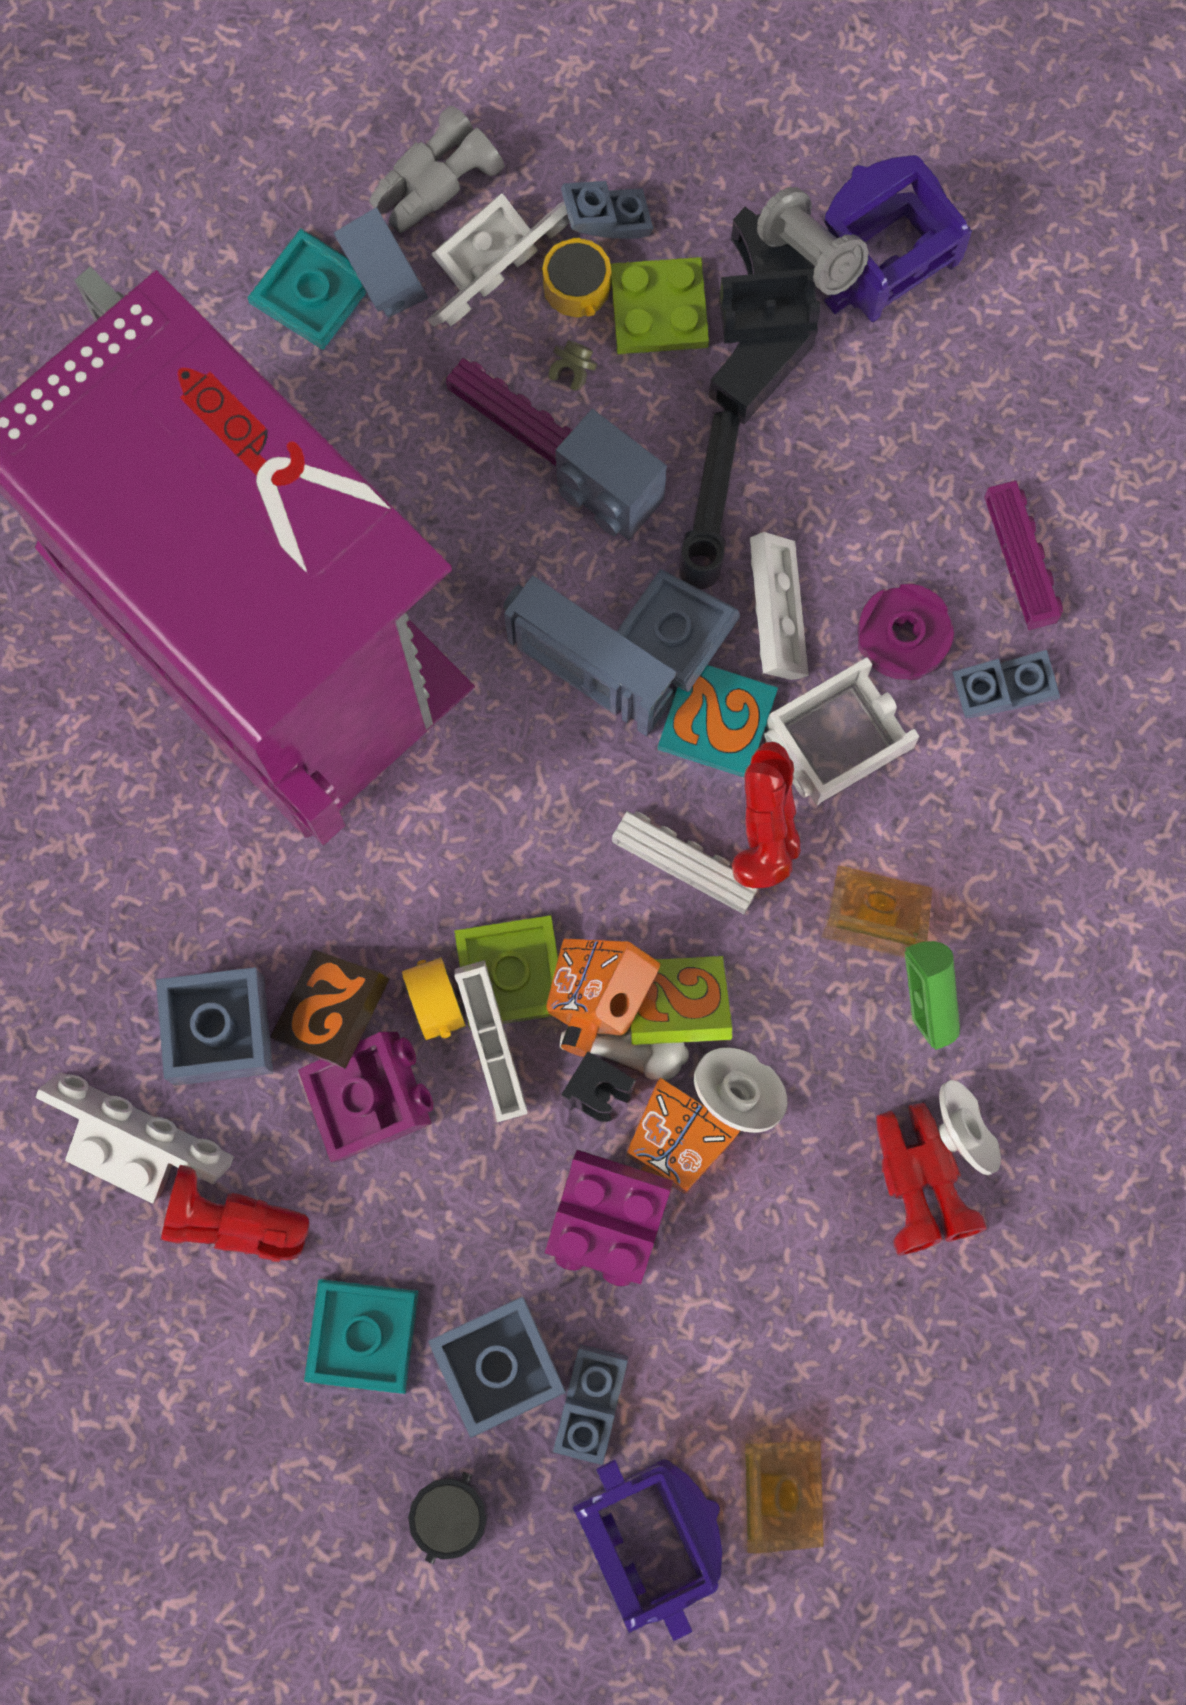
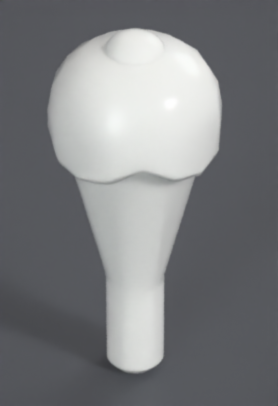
(653, 1060)

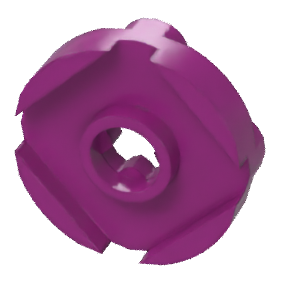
(894, 607)

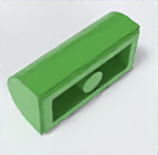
(933, 992)

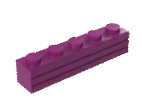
(507, 409)
(1023, 555)

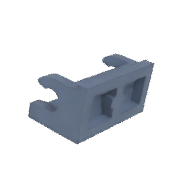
(380, 263)

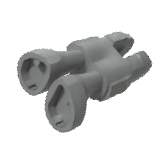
(433, 183)

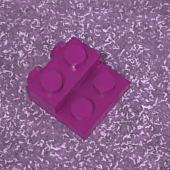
(368, 1100)
(608, 1218)

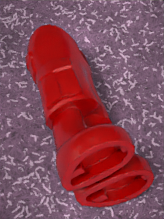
(768, 820)
(918, 1167)
(237, 1226)

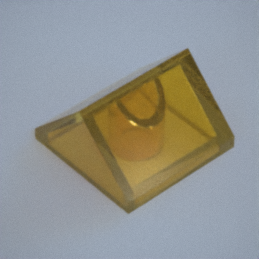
(877, 912)
(781, 1495)

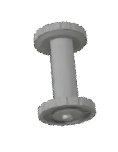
(836, 260)

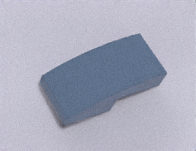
(607, 212)
(1006, 685)
(590, 1404)

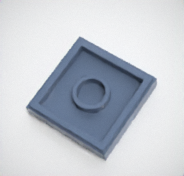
(679, 626)

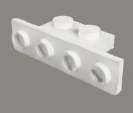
(485, 248)
(126, 1143)

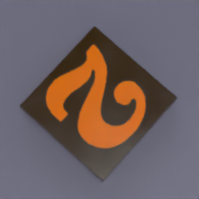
(330, 1008)

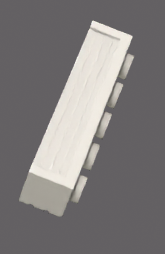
(682, 860)
(491, 1041)

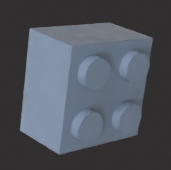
(609, 475)
(214, 1026)
(497, 1367)

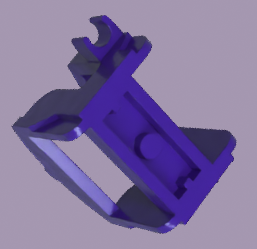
(871, 204)
(696, 1526)

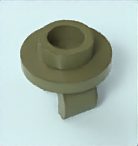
(575, 357)

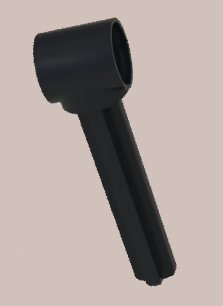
(711, 503)

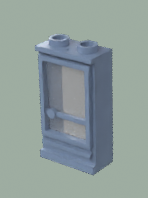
(588, 654)

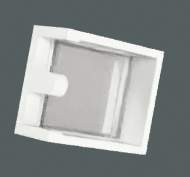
(839, 733)

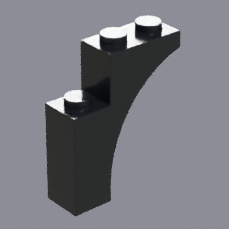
(758, 365)

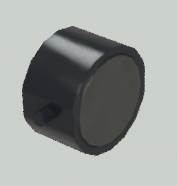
(448, 1518)

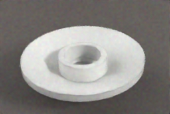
(740, 1090)
(965, 1129)

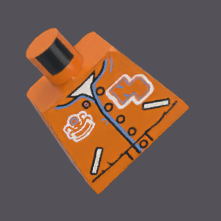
(598, 989)
(678, 1137)

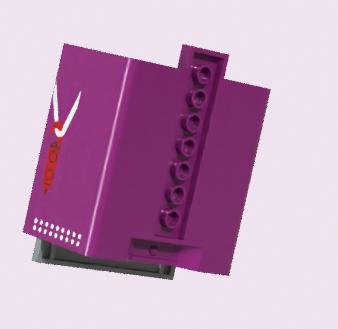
(228, 550)

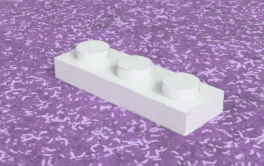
(778, 606)

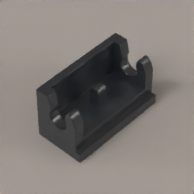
(769, 305)
(592, 1086)

